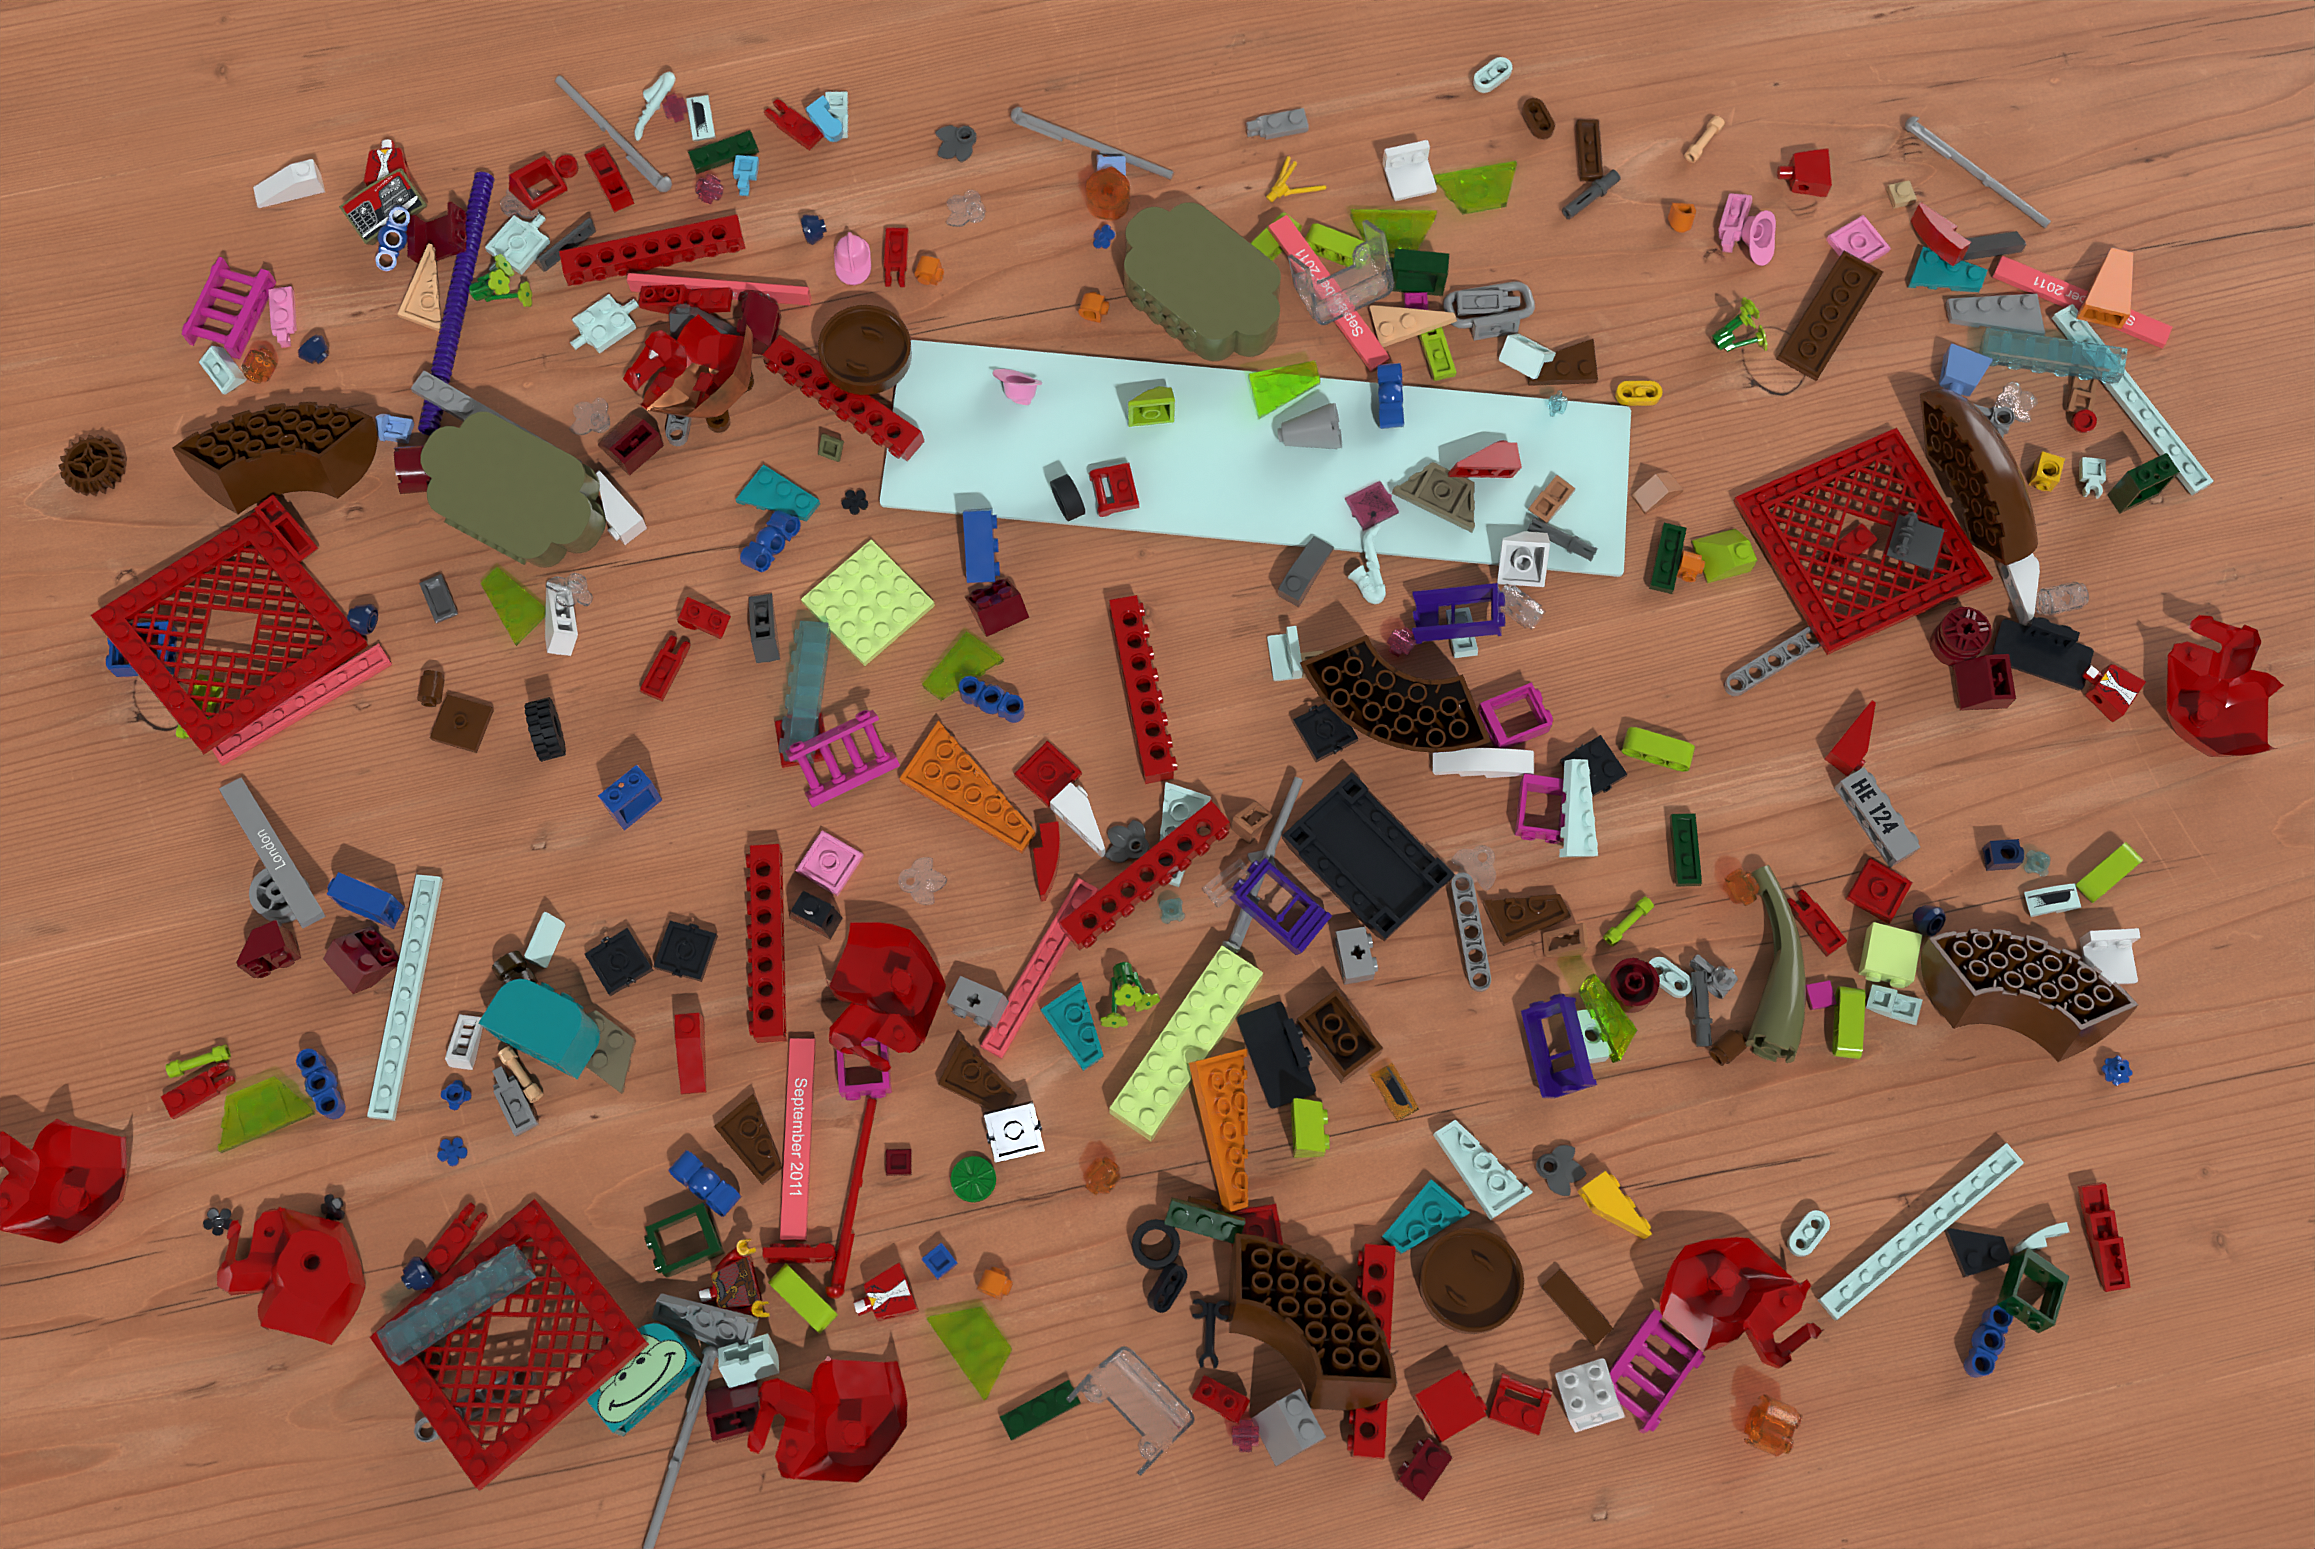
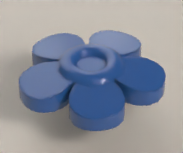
(1103, 237)
(452, 1151)

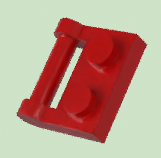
(1122, 489)
(1518, 1413)

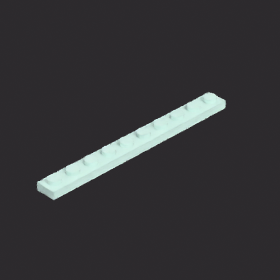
(2140, 409)
(405, 998)
(1920, 1232)

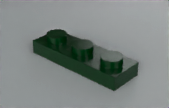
(723, 152)
(1667, 558)
(1685, 850)
(1203, 1220)
(1039, 1410)

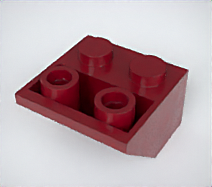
(762, 318)
(632, 444)
(997, 606)
(1985, 683)
(268, 949)
(361, 959)
(732, 1410)

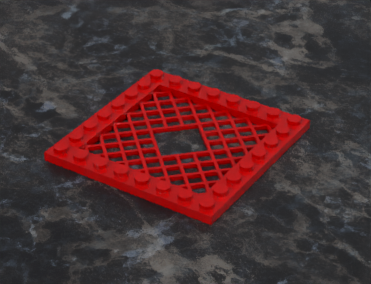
(1835, 635)
(210, 733)
(625, 1343)

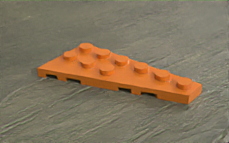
(958, 784)
(1225, 1121)

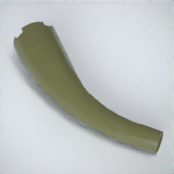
(1781, 1010)

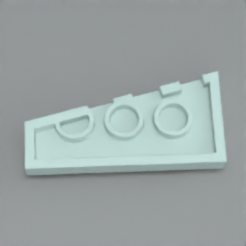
(1177, 807)
(1579, 827)
(1485, 1177)

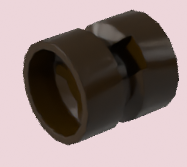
(512, 967)

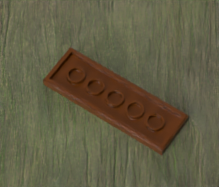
(1830, 315)

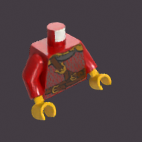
(736, 1283)

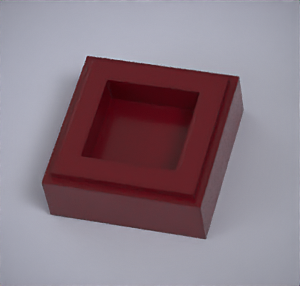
(898, 1162)

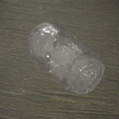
(2061, 598)
(1528, 613)

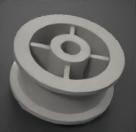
(268, 899)

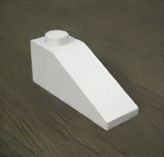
(290, 183)
(619, 514)
(2022, 585)
(559, 626)
(1075, 810)

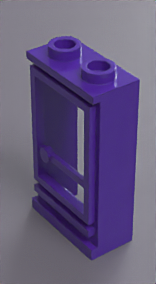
(1427, 612)
(1306, 926)
(1568, 1080)

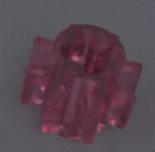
(675, 108)
(709, 189)
(1401, 642)
(1245, 1436)

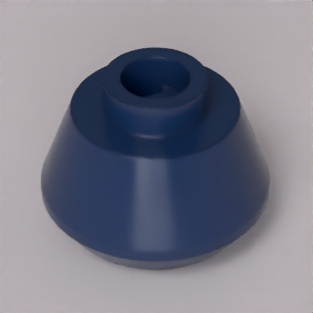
(813, 228)
(314, 350)
(363, 618)
(1929, 920)
(417, 1274)

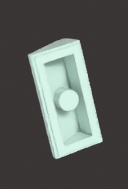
(222, 369)
(544, 940)

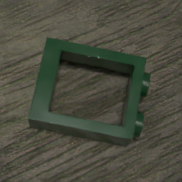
(1419, 271)
(2145, 480)
(715, 1247)
(2051, 1279)

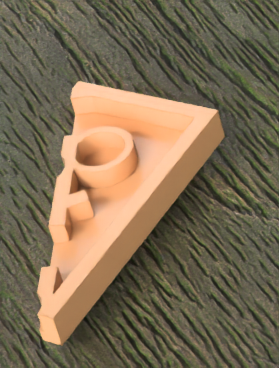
(422, 298)
(1399, 324)

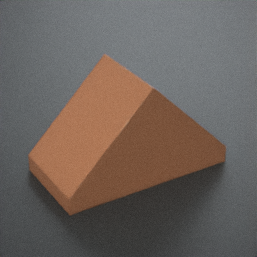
(1656, 491)
(1251, 822)
(1566, 942)

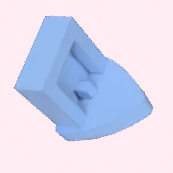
(1117, 162)
(393, 428)

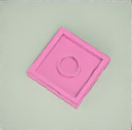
(1859, 240)
(829, 863)

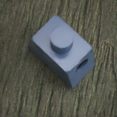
(1962, 369)

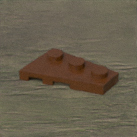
(1569, 366)
(1525, 916)
(975, 1081)
(750, 1140)

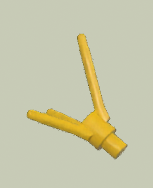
(1281, 189)

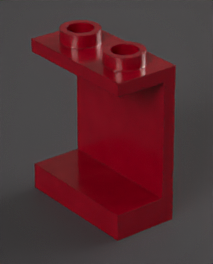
(444, 233)

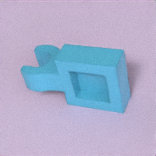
(745, 170)

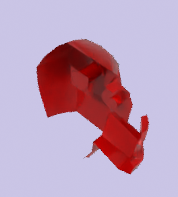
(2216, 696)
(889, 989)
(62, 1183)
(303, 1268)
(1731, 1289)
(837, 1427)

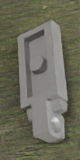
(1278, 124)
(1485, 302)
(513, 1102)

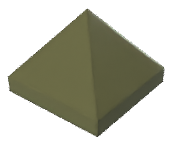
(830, 447)

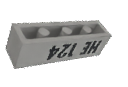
(1877, 817)

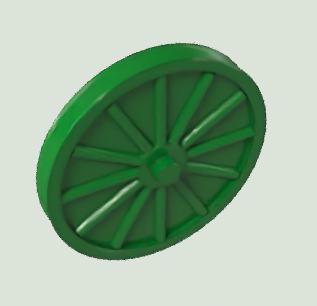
(973, 1179)

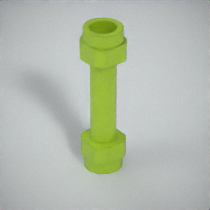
(1642, 907)
(219, 1054)

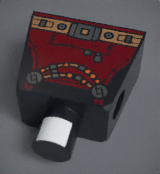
(814, 914)

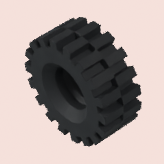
(545, 729)

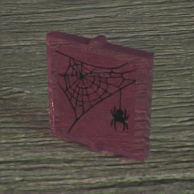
(1371, 505)

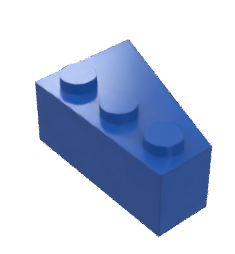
(980, 545)

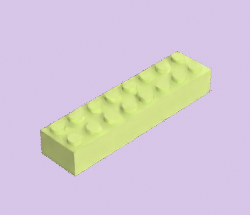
(1187, 1038)

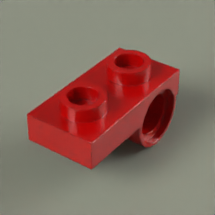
(699, 616)
(1221, 1399)

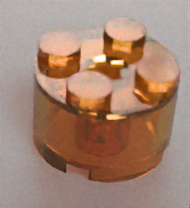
(1107, 194)
(1772, 1426)

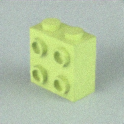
(1890, 955)

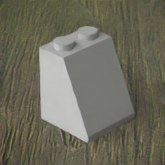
(1288, 1427)

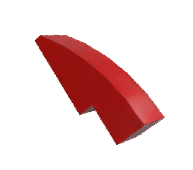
(609, 179)
(1940, 234)
(286, 528)
(1047, 857)

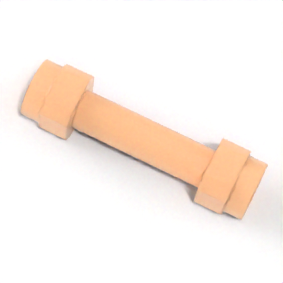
(1695, 150)
(509, 1058)

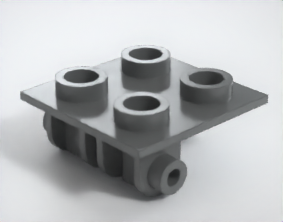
(1915, 541)

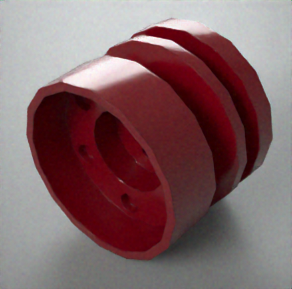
(1951, 644)

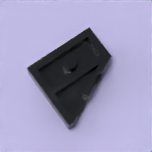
(1977, 1251)

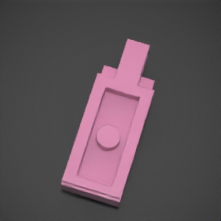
(1733, 219)
(282, 314)

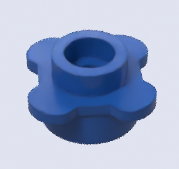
(448, 1094)

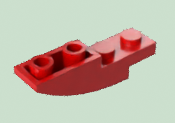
(664, 297)

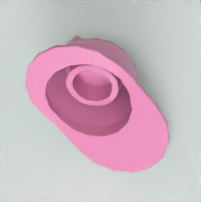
(1759, 235)
(852, 259)
(1017, 385)

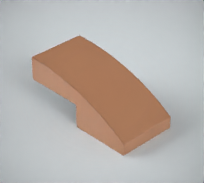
(2082, 395)
(1551, 499)

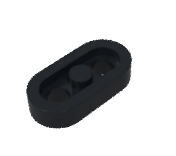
(1167, 1287)

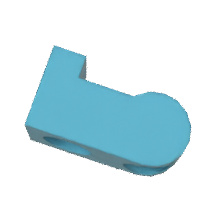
(828, 126)

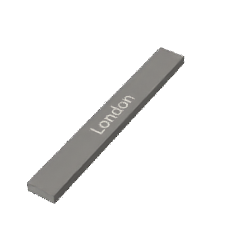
(272, 853)

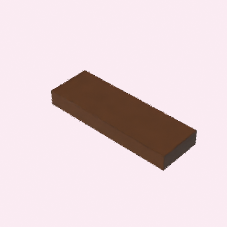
(1589, 150)
(1577, 1307)

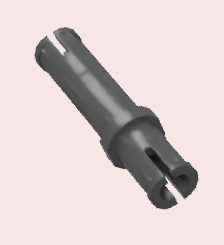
(1598, 188)
(1564, 540)
(1701, 1009)

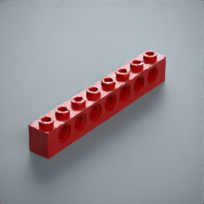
(641, 245)
(903, 446)
(1130, 609)
(1208, 817)
(775, 1028)
(1384, 1258)

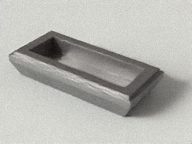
(438, 598)

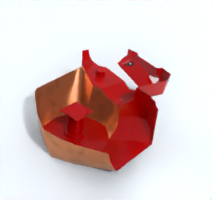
(694, 364)

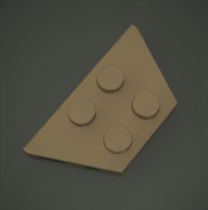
(1441, 495)
(612, 1054)

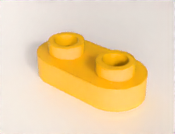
(1637, 392)

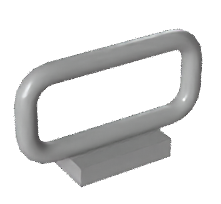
(1495, 324)

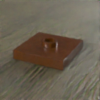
(461, 723)

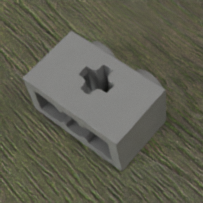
(1352, 969)
(969, 992)

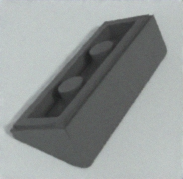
(570, 241)
(1994, 245)

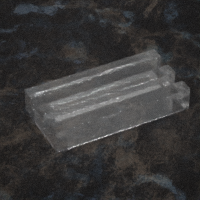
(1213, 895)

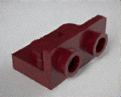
(1424, 1468)

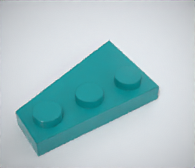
(1935, 272)
(775, 493)
(1074, 1025)
(1424, 1217)

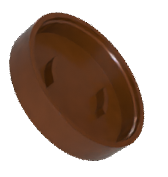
(865, 349)
(1471, 1281)

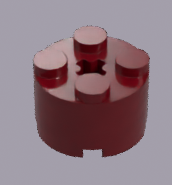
(409, 470)
(1633, 972)

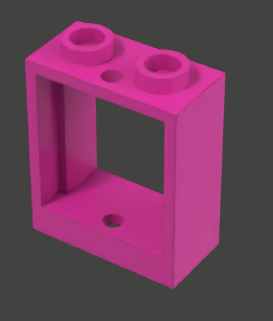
(1493, 726)
(1544, 785)
(876, 1090)

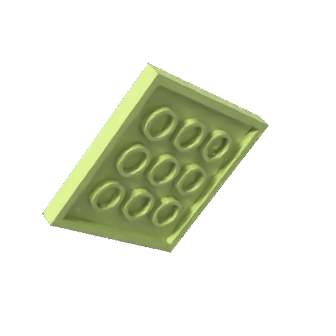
(868, 602)

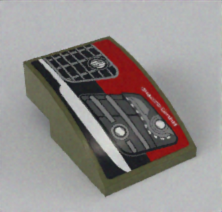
(370, 206)

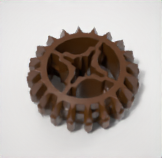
(100, 470)

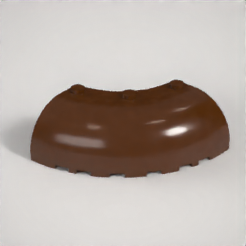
(280, 453)
(1980, 474)
(1394, 705)
(2023, 988)
(1310, 1321)

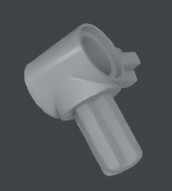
(2004, 412)
(1718, 980)

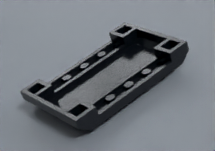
(1366, 857)

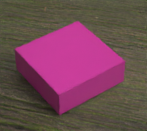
(1416, 301)
(1820, 995)

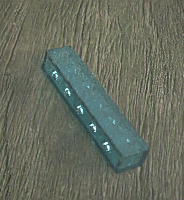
(2054, 355)
(806, 685)
(455, 1304)

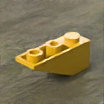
(1607, 1201)

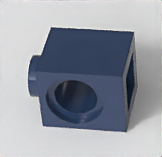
(1994, 859)

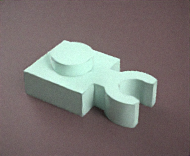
(2093, 473)

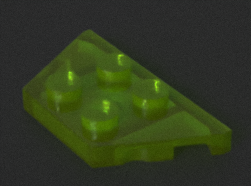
(1478, 187)
(1402, 227)
(260, 1111)
(974, 1345)

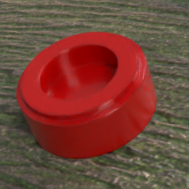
(566, 166)
(2084, 421)

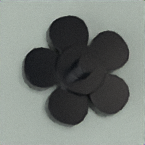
(855, 502)
(332, 1208)
(217, 1221)

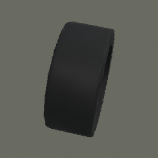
(1067, 497)
(1137, 1250)

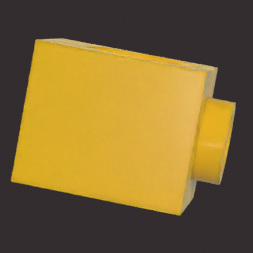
(2050, 464)

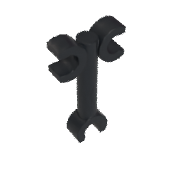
(1210, 1312)

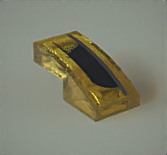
(1395, 1092)

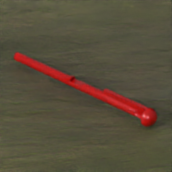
(846, 1240)

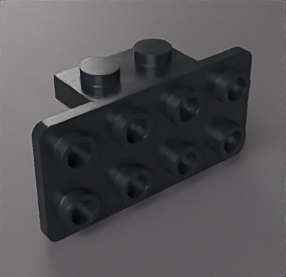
(2045, 651)
(1277, 1054)

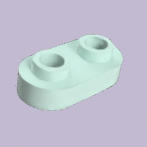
(1491, 76)
(1670, 975)
(1807, 1234)

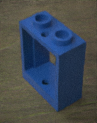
(115, 660)
(637, 789)
(365, 900)

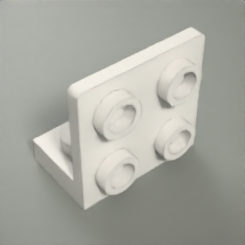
(1409, 170)
(2111, 953)
(1589, 1395)

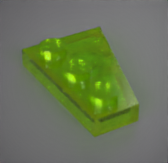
(1281, 385)
(513, 604)
(965, 659)
(1614, 1023)

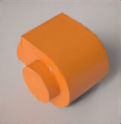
(1681, 216)
(929, 270)
(1093, 307)
(1690, 566)
(995, 1283)

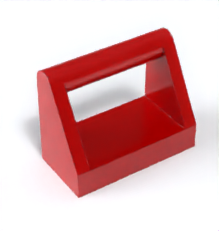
(531, 175)

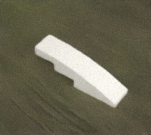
(1484, 761)

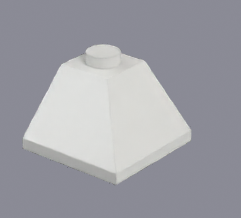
(1524, 559)

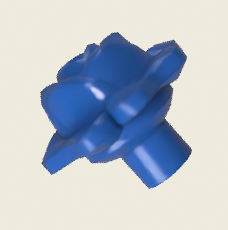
(2116, 1070)

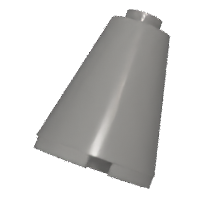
(1313, 429)

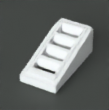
(461, 1057)

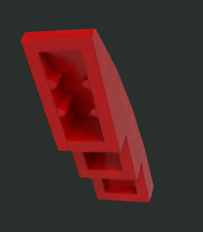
(2103, 1237)

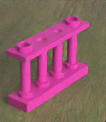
(243, 323)
(861, 772)
(1638, 1347)

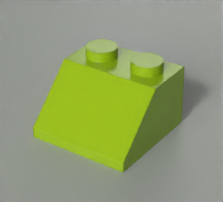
(1308, 1128)

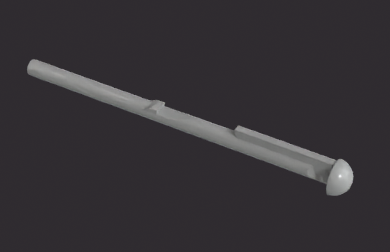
(1059, 133)
(1948, 152)
(661, 184)
(1244, 919)
(711, 1354)

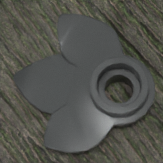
(954, 144)
(1124, 840)
(1563, 1169)

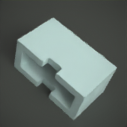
(748, 1361)

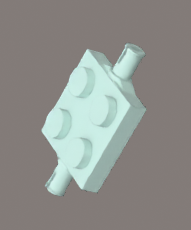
(519, 243)
(604, 323)

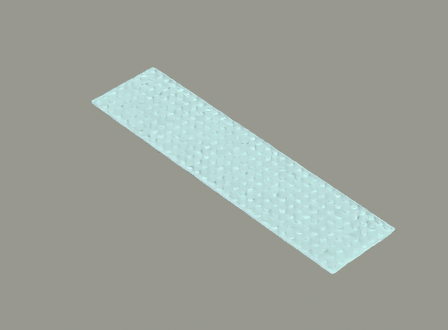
(1229, 474)

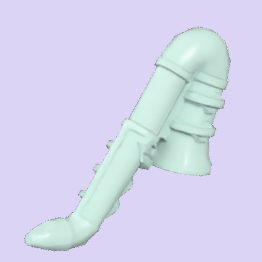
(654, 96)
(1370, 582)

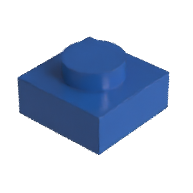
(939, 1261)

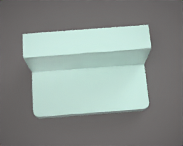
(1525, 355)
(1285, 655)

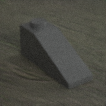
(683, 313)
(1305, 571)
(763, 628)

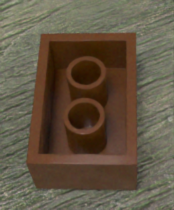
(1339, 1036)

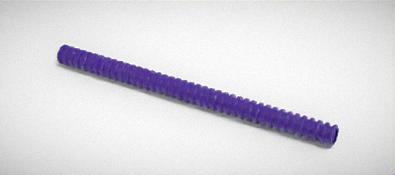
(458, 295)

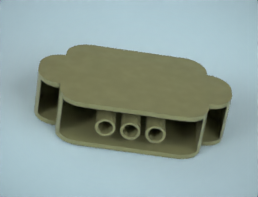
(1201, 282)
(512, 490)

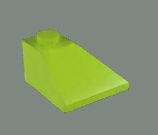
(1152, 407)
(1725, 555)

